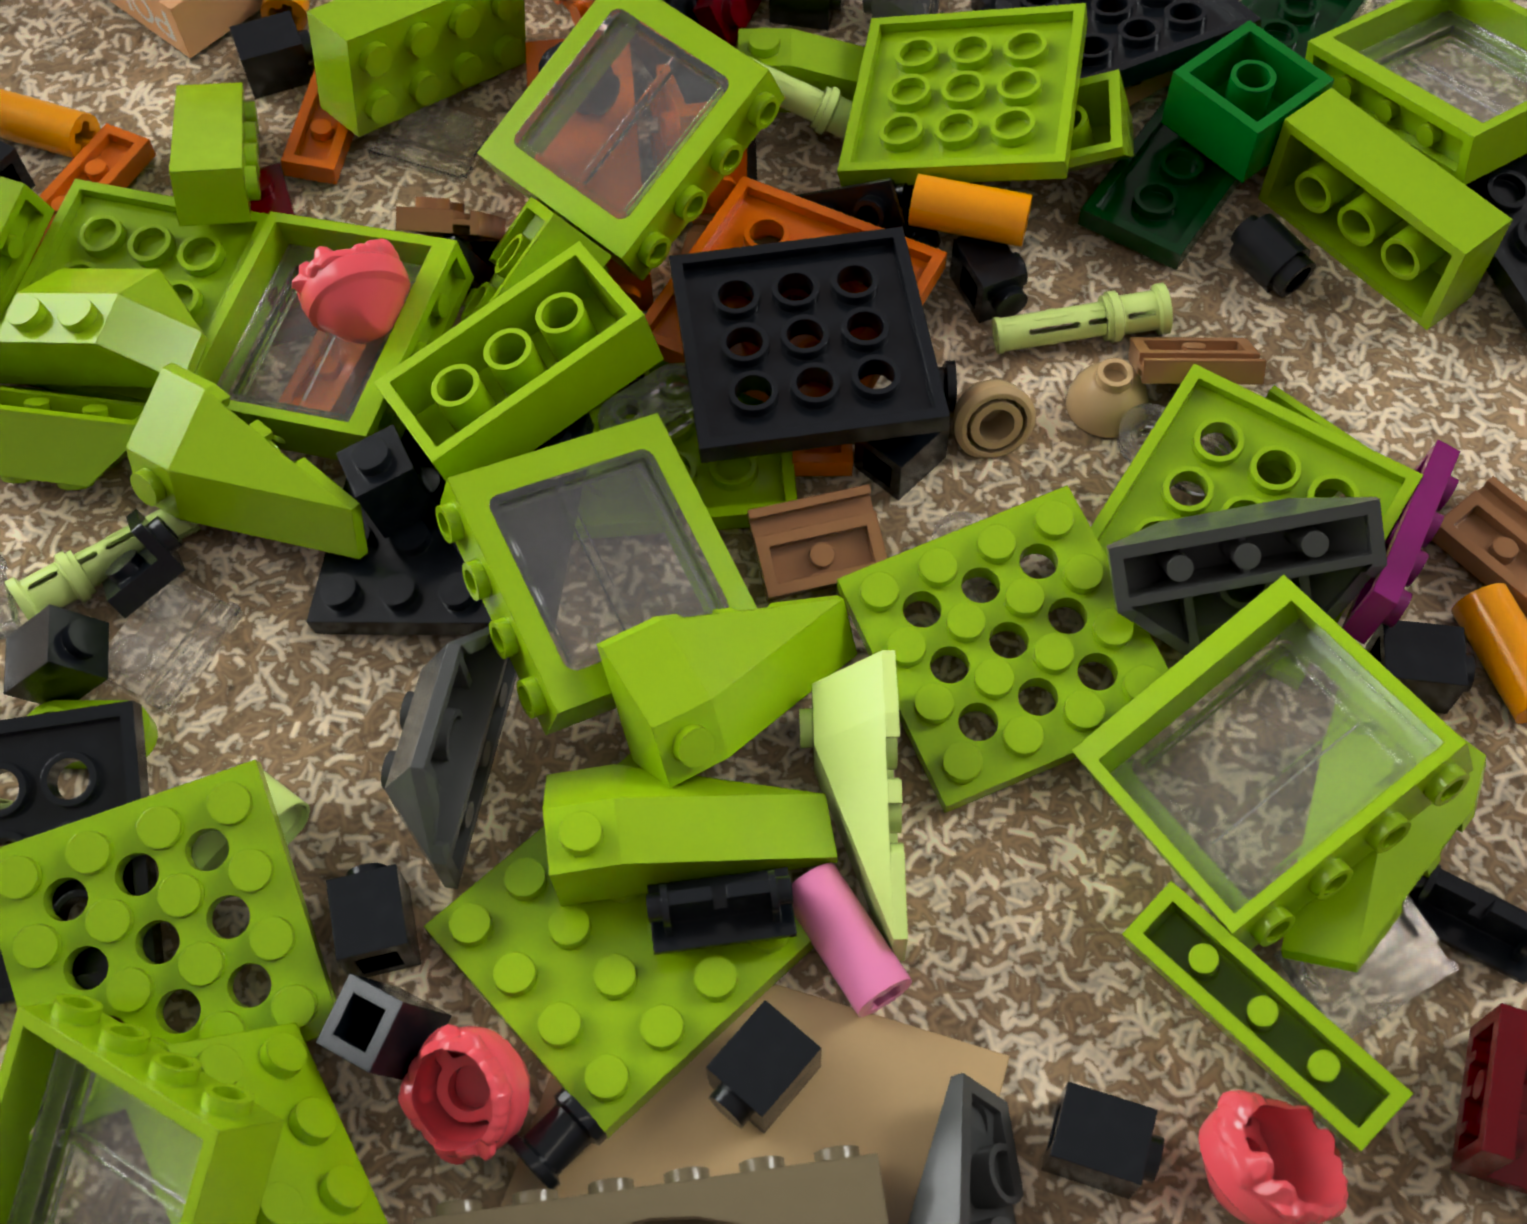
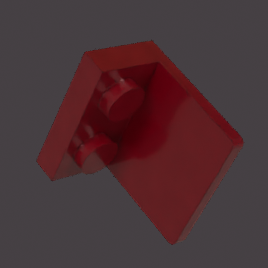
(1493, 1101)

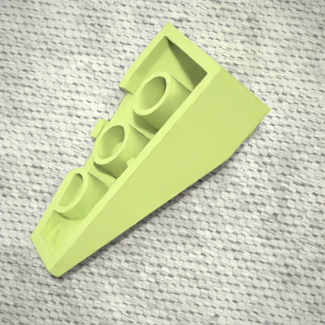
(854, 760)

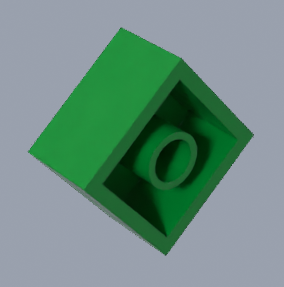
(1238, 96)

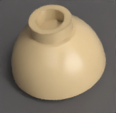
(1103, 396)
(993, 418)

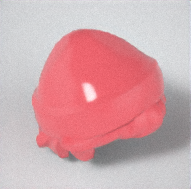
(353, 290)
(466, 1092)
(1271, 1161)

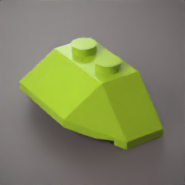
(97, 330)
(62, 436)

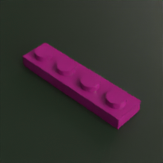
(1384, 596)

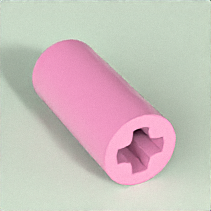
(848, 940)

